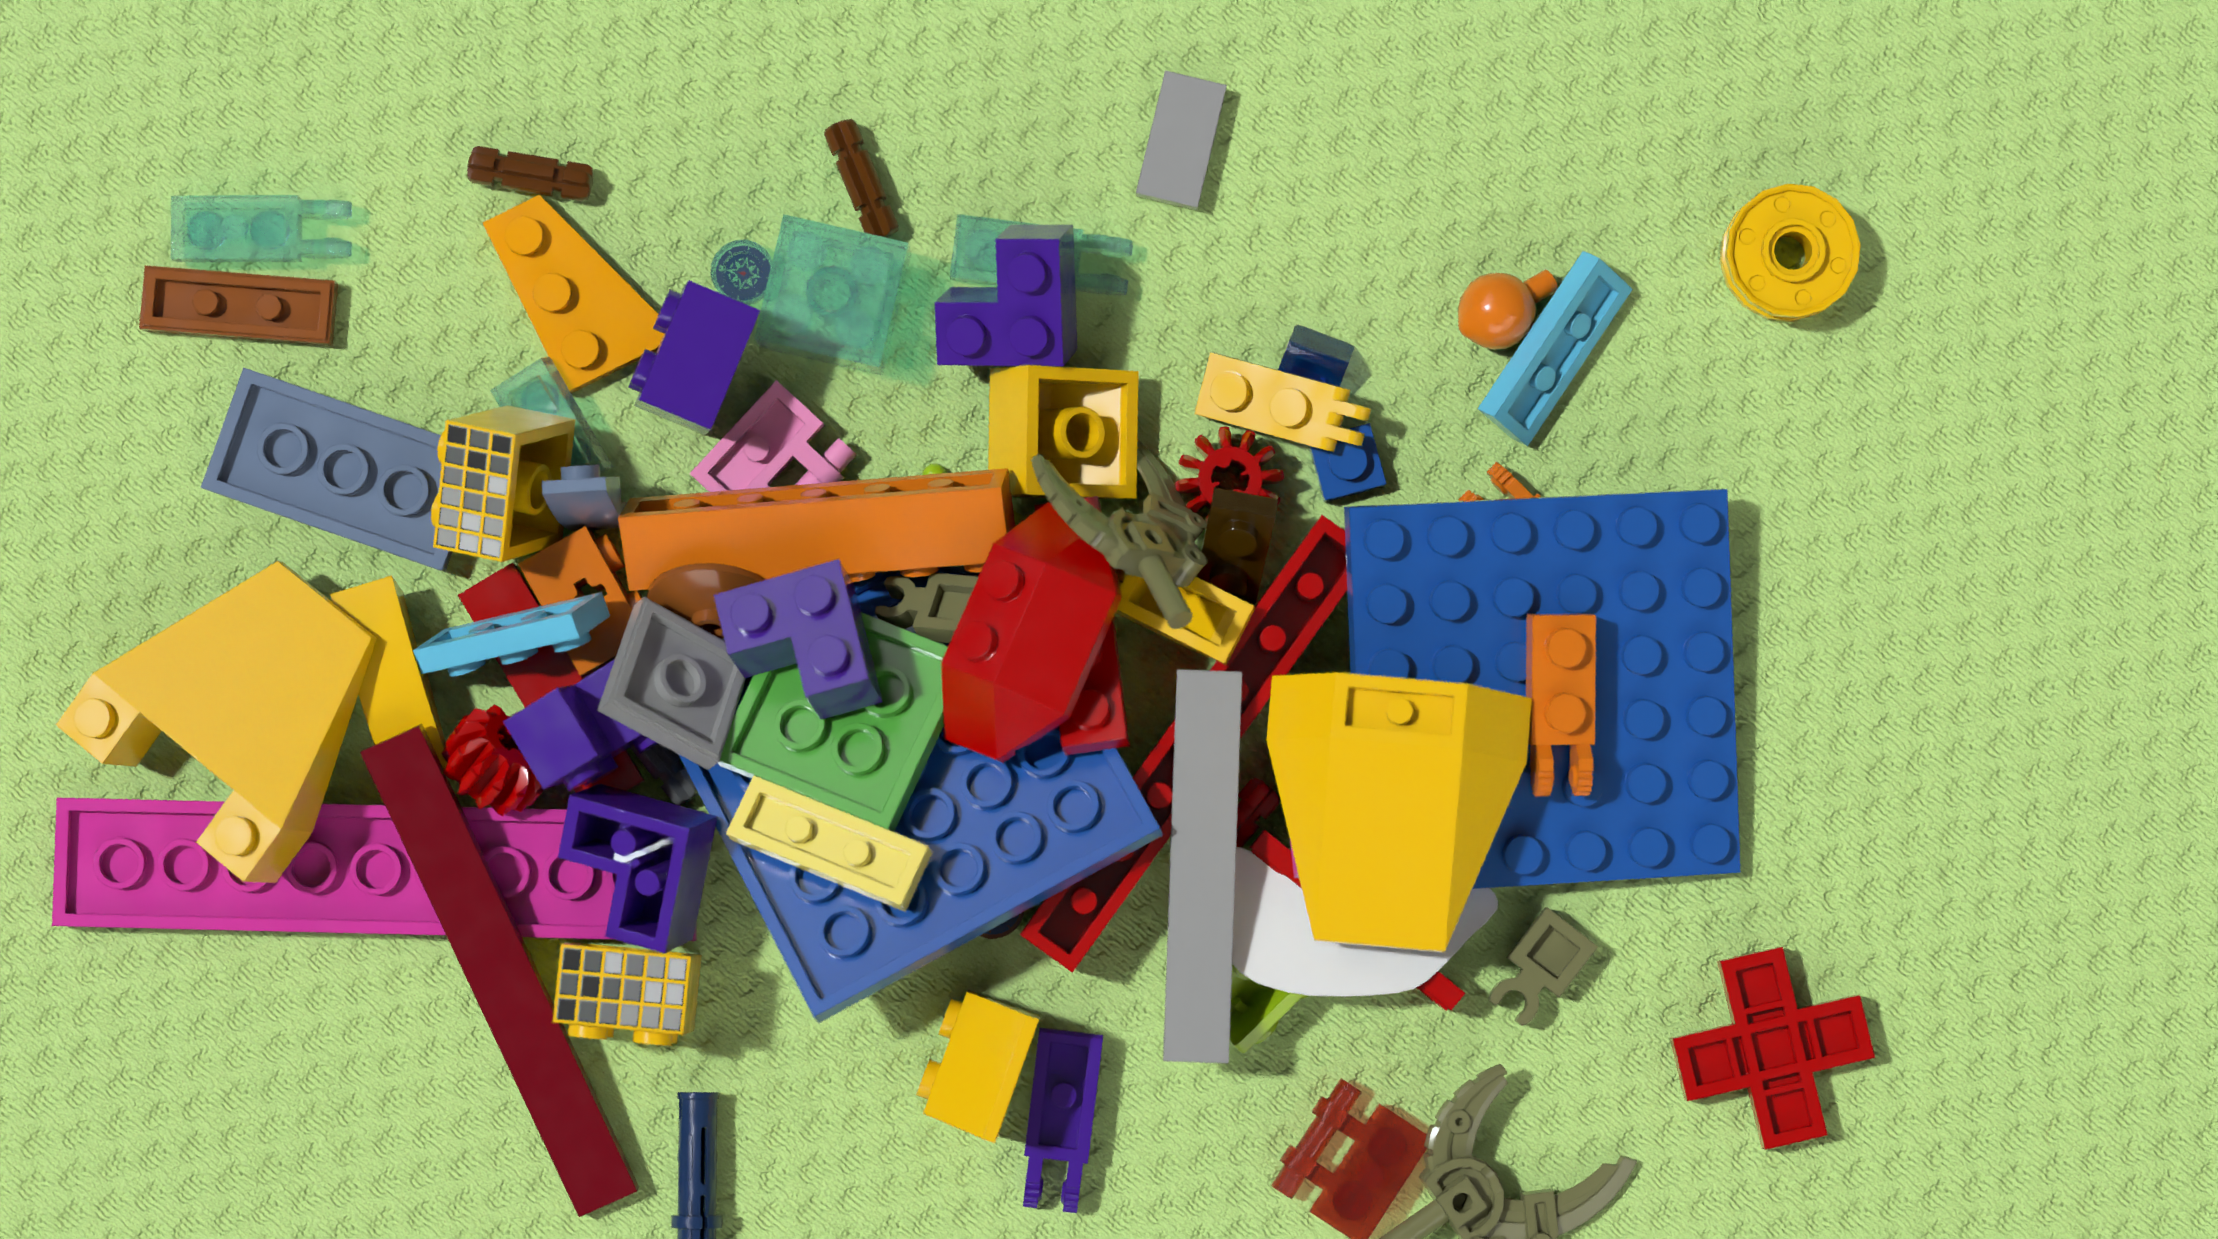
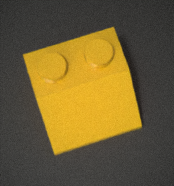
(1071, 417)
(979, 1064)

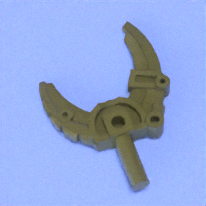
(1143, 545)
(1470, 1192)

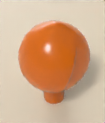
(1501, 308)

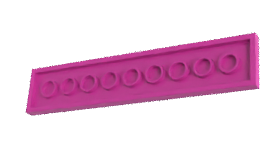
(143, 869)

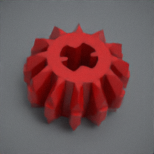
(1219, 461)
(490, 763)

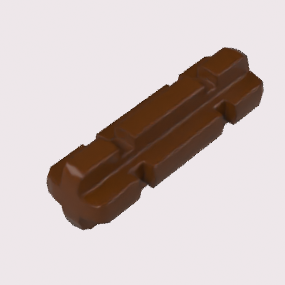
(530, 173)
(860, 178)

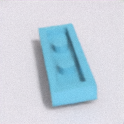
(1555, 348)
(512, 635)

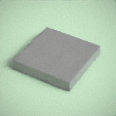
(673, 684)

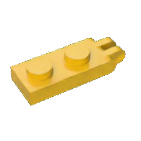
(1278, 403)

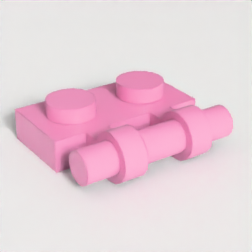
(766, 443)

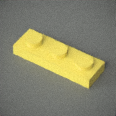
(829, 843)

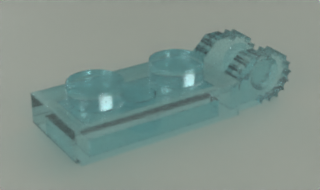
(252, 228)
(976, 254)

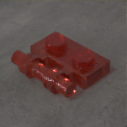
(1369, 1172)

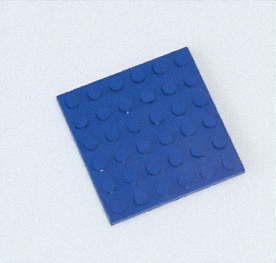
(1448, 601)
(996, 841)

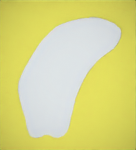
(1278, 948)

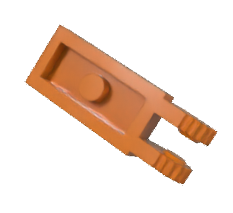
(1562, 695)

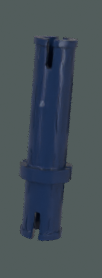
(697, 1166)

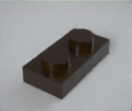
(1237, 542)

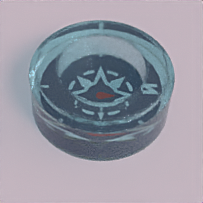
(741, 271)

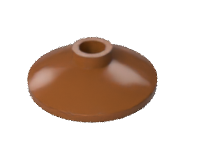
(692, 588)

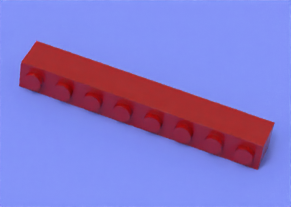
(1269, 646)

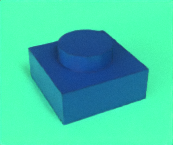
(1349, 468)

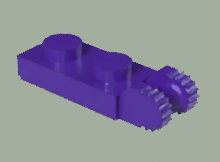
(1061, 1110)

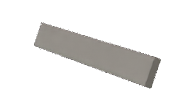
(1202, 866)

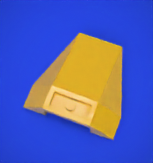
(1392, 798)

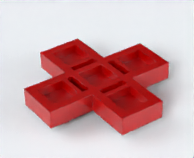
(1772, 1048)

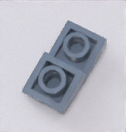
(584, 498)

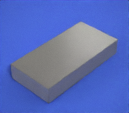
(1181, 140)

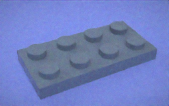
(329, 467)

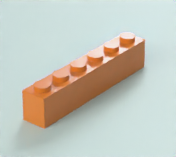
(865, 524)

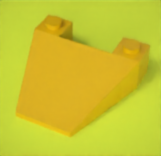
(251, 692)

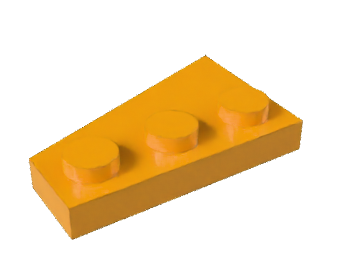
(571, 294)

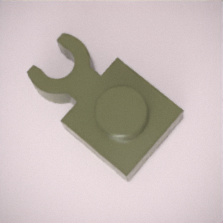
(930, 610)
(1547, 957)

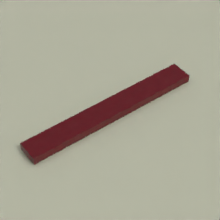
(500, 970)

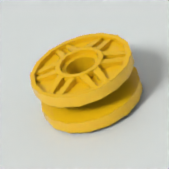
(1827, 241)

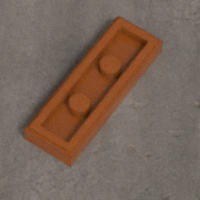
(238, 305)

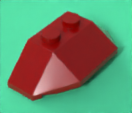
(1026, 637)

